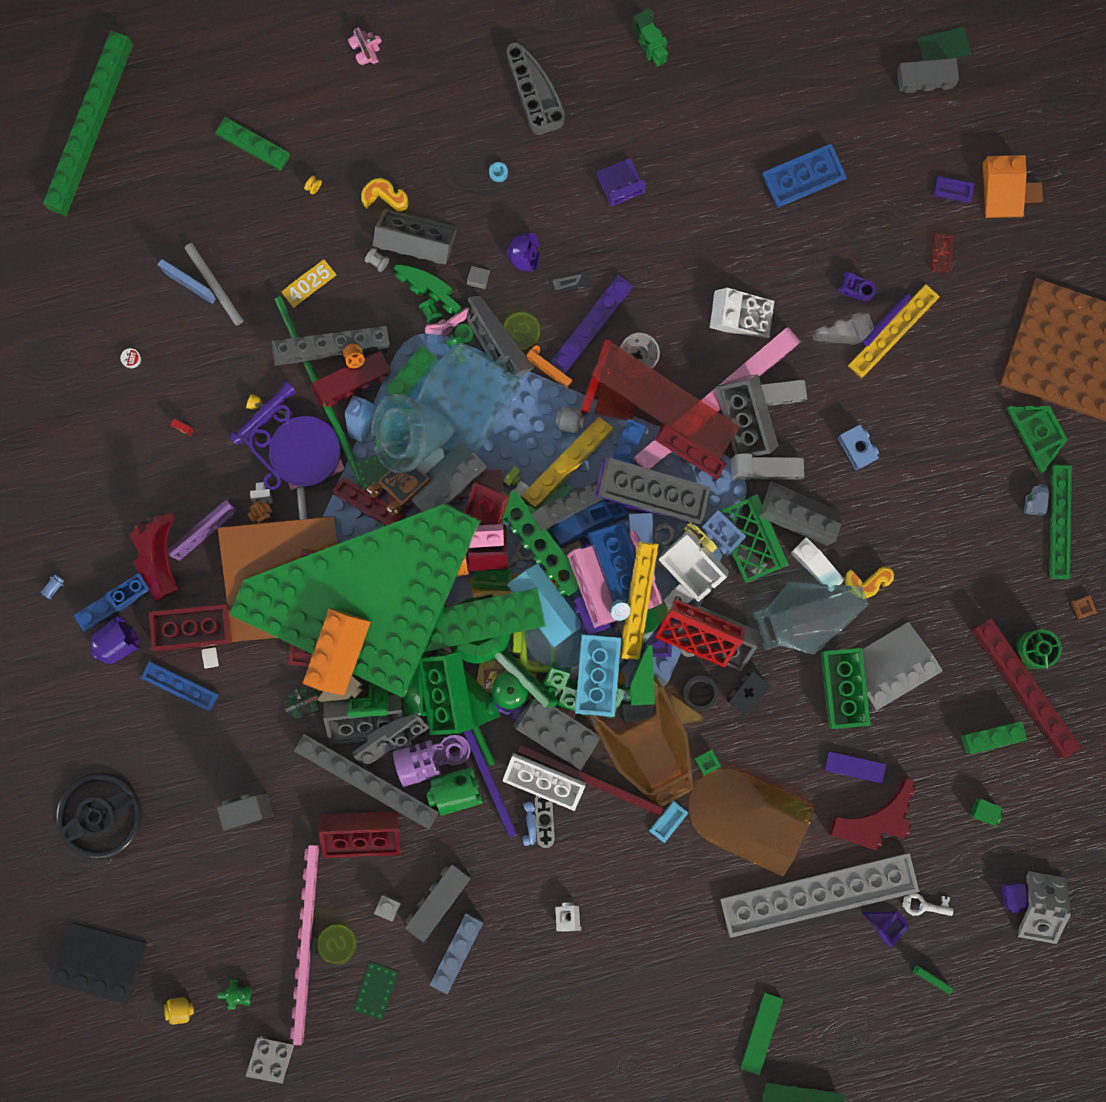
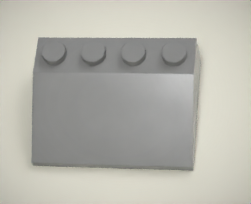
(896, 665)

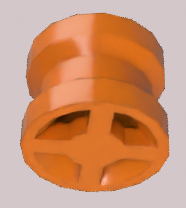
(351, 359)

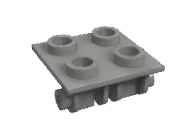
(269, 1060)

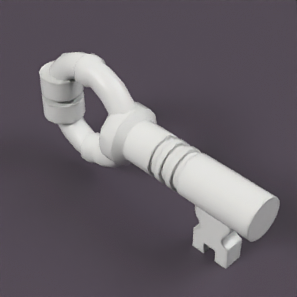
(924, 906)

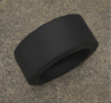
(700, 678)

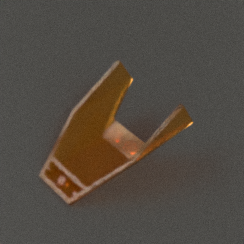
(653, 752)

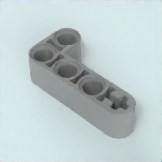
(758, 468)

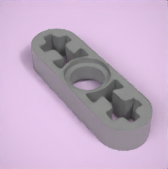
(551, 824)

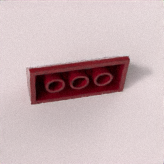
(360, 834)

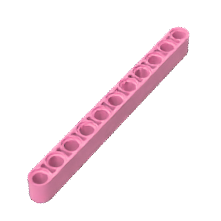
(758, 364)

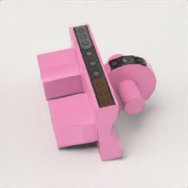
(368, 45)

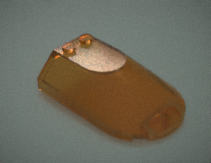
(750, 818)

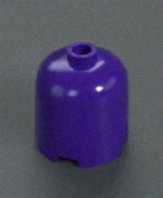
(114, 641)

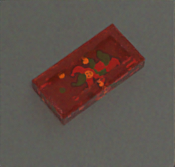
(942, 253)

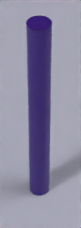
(887, 319)

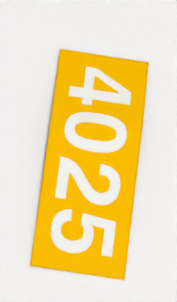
(308, 283)

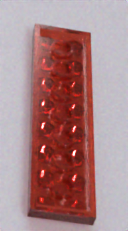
(664, 400)

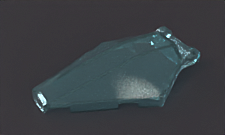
(810, 615)

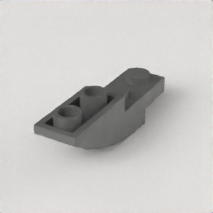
(391, 735)

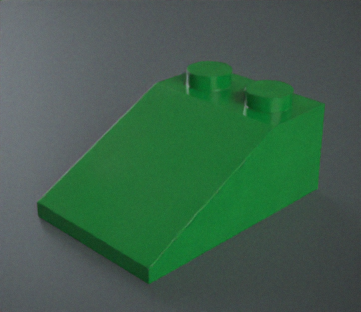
(641, 682)

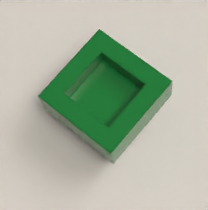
(707, 762)

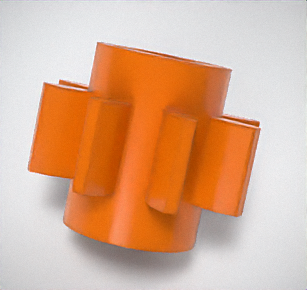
(260, 512)

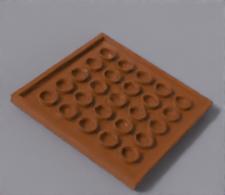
(1061, 350)

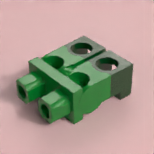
(650, 37)

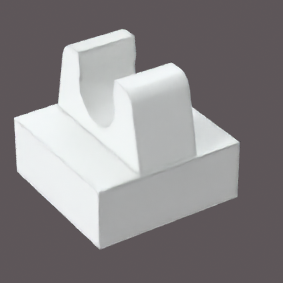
(261, 494)

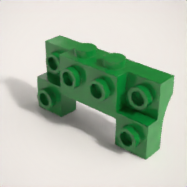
(565, 689)

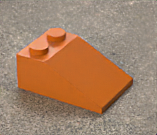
(1004, 186)

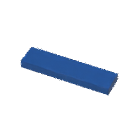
(179, 686)

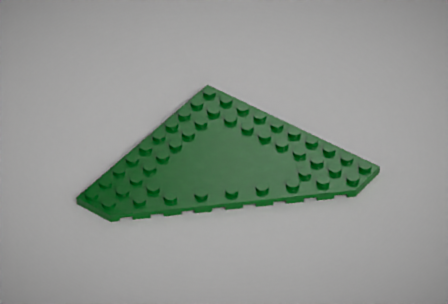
(385, 576)

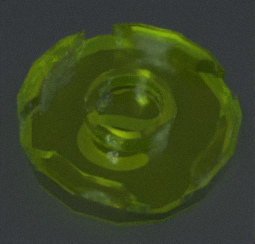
(523, 329)
(336, 944)

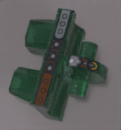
(299, 700)

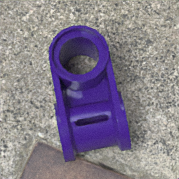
(856, 286)

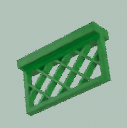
(768, 537)

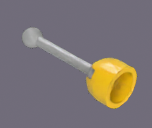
(255, 402)

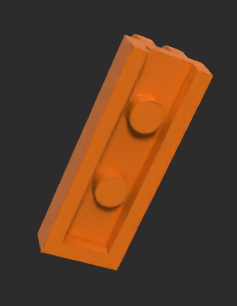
(546, 367)

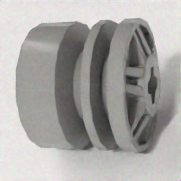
(644, 347)

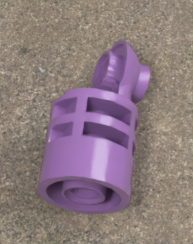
(424, 759)

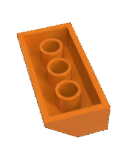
(336, 652)

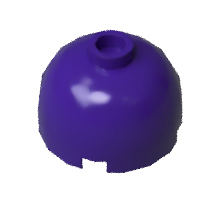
(523, 252)

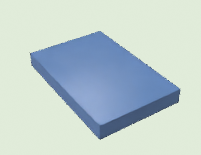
(186, 281)

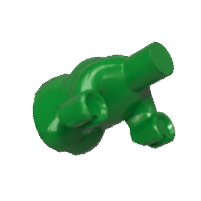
(236, 995)

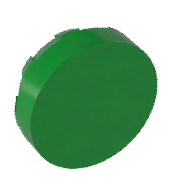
(482, 650)

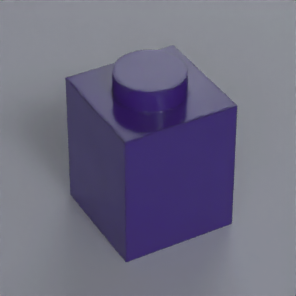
(1014, 896)

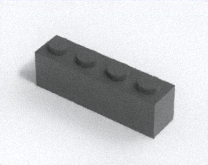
(566, 506)
(438, 902)

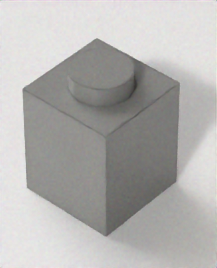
(387, 907)

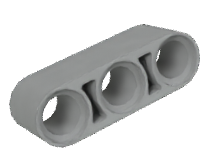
(785, 392)

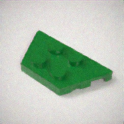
(1039, 432)

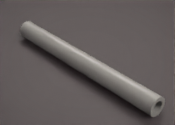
(213, 283)

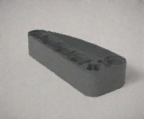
(541, 94)

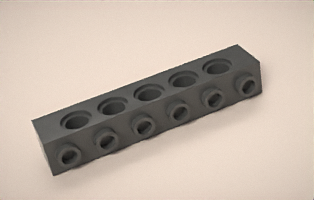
(328, 345)

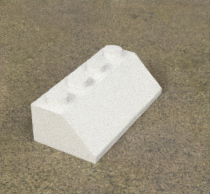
(544, 781)

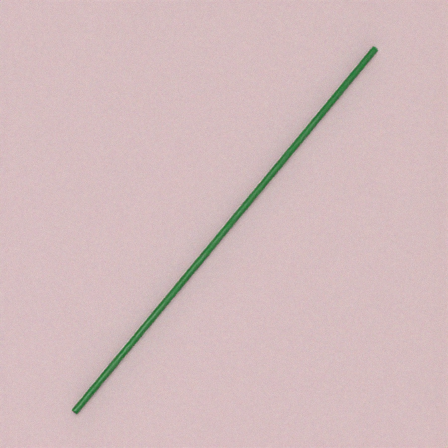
(351, 459)

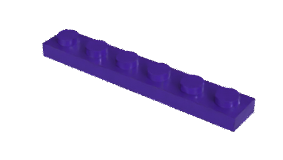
(591, 325)

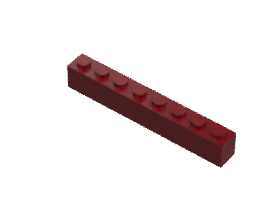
(1025, 689)

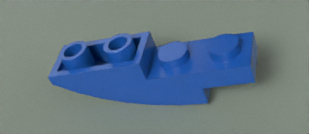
(629, 441)
(587, 521)
(112, 603)

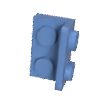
(722, 533)

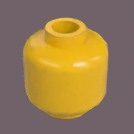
(178, 1010)

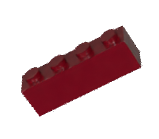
(349, 380)

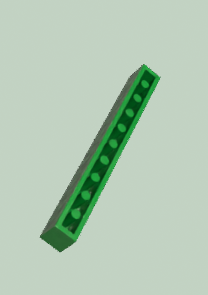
(88, 123)

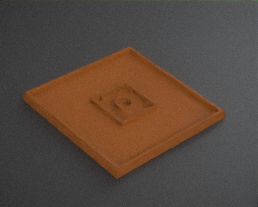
(264, 546)

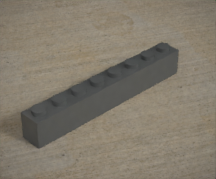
(366, 781)

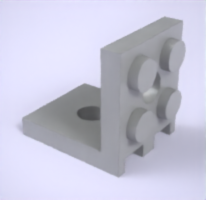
(1045, 908)

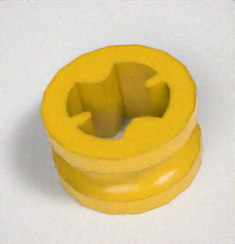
(313, 184)

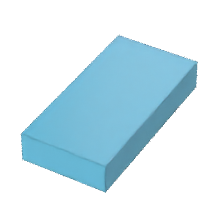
(668, 821)

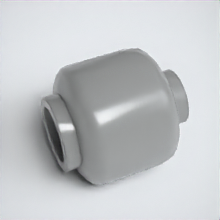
(570, 419)

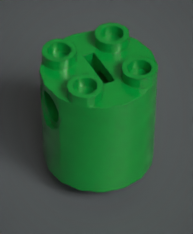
(1038, 649)
(454, 791)

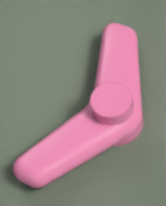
(446, 327)

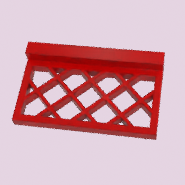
(705, 623)

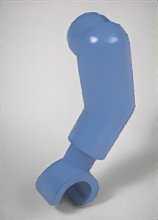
(531, 824)

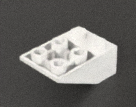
(741, 313)

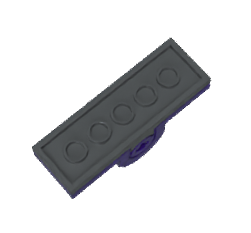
(652, 491)

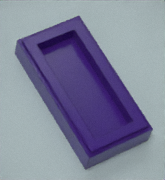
(953, 189)

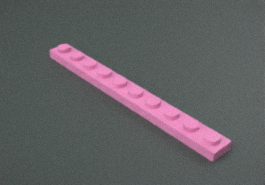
(303, 952)

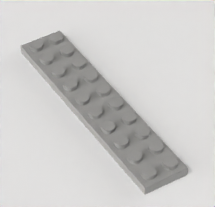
(819, 895)

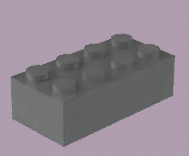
(557, 732)
(244, 810)

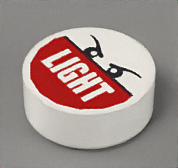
(130, 358)

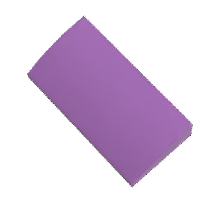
(202, 530)

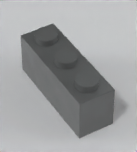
(928, 75)

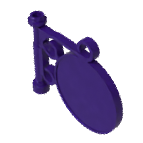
(302, 448)

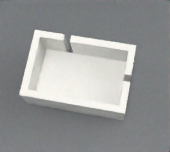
(693, 565)

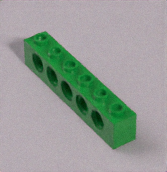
(563, 563)

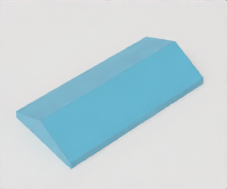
(558, 615)
(598, 675)

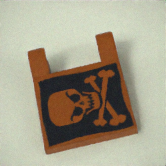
(400, 486)

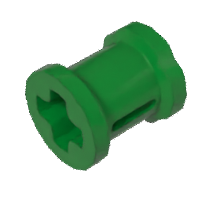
(430, 311)

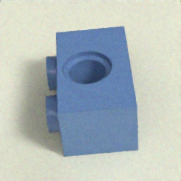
(857, 458)

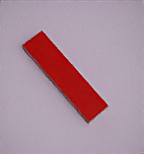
(593, 385)

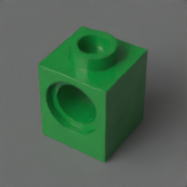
(986, 812)

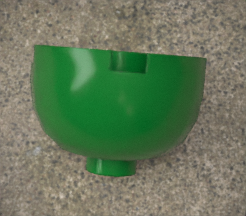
(500, 692)

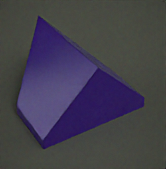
(888, 925)

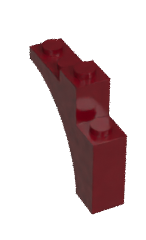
(152, 559)
(889, 819)

